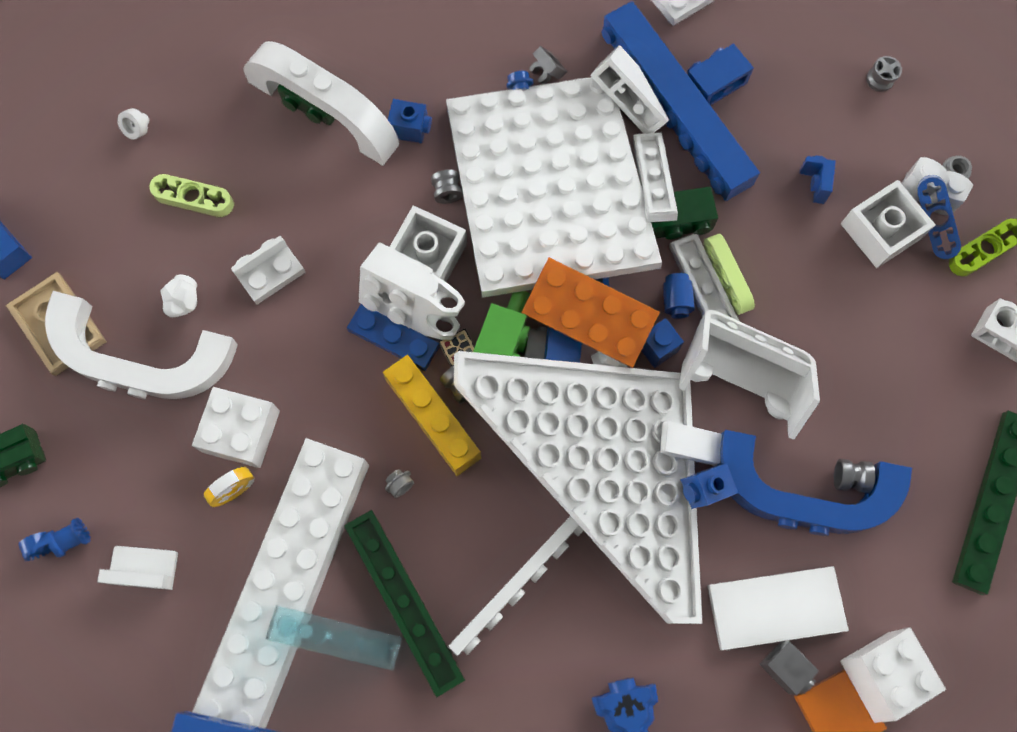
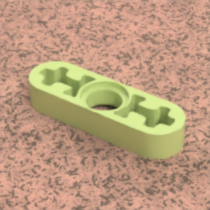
(182, 186)
(729, 274)

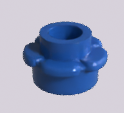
(519, 80)

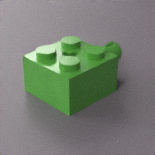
(505, 328)

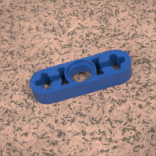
(951, 234)

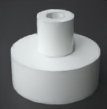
(133, 123)

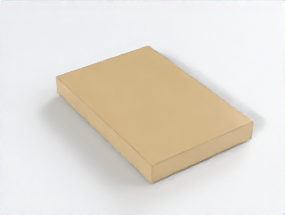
(30, 314)

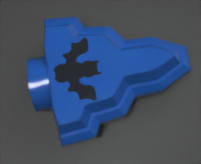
(627, 706)

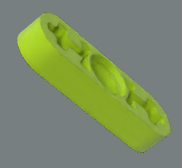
(982, 258)

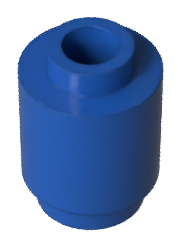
(678, 295)

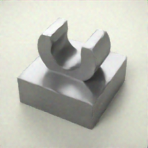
(549, 64)

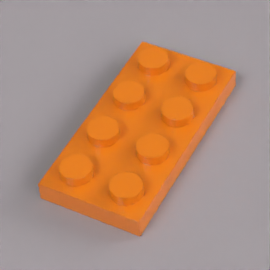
(590, 312)

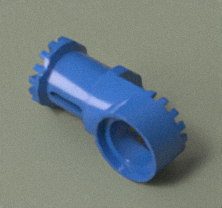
(55, 542)

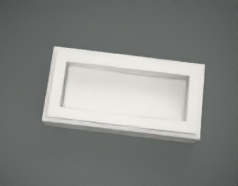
(690, 443)

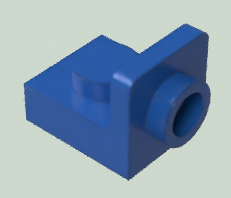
(822, 175)

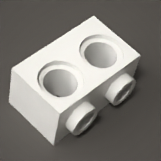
(993, 334)

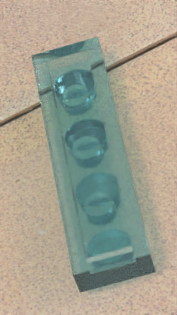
(333, 637)

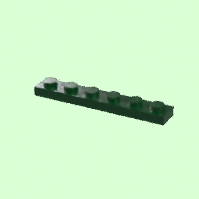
(991, 511)
(404, 603)

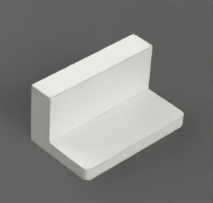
(140, 568)

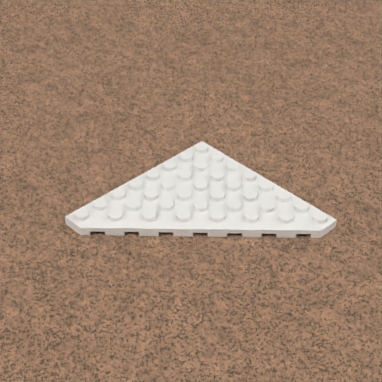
(597, 450)

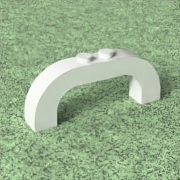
(278, 65)
(65, 330)

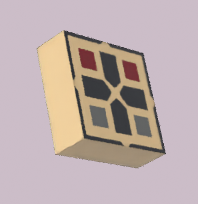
(460, 342)

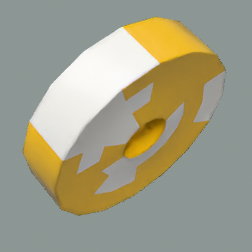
(229, 486)

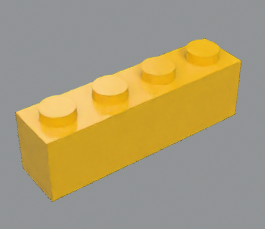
(432, 415)

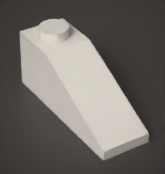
(630, 90)

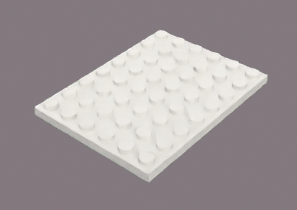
(549, 179)

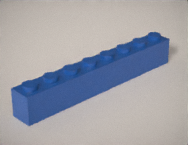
(688, 111)

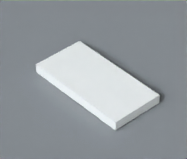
(777, 608)

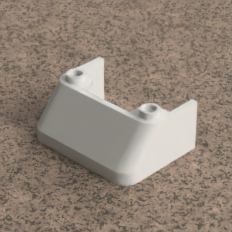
(756, 363)

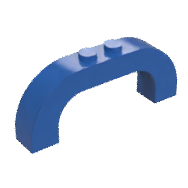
(819, 515)

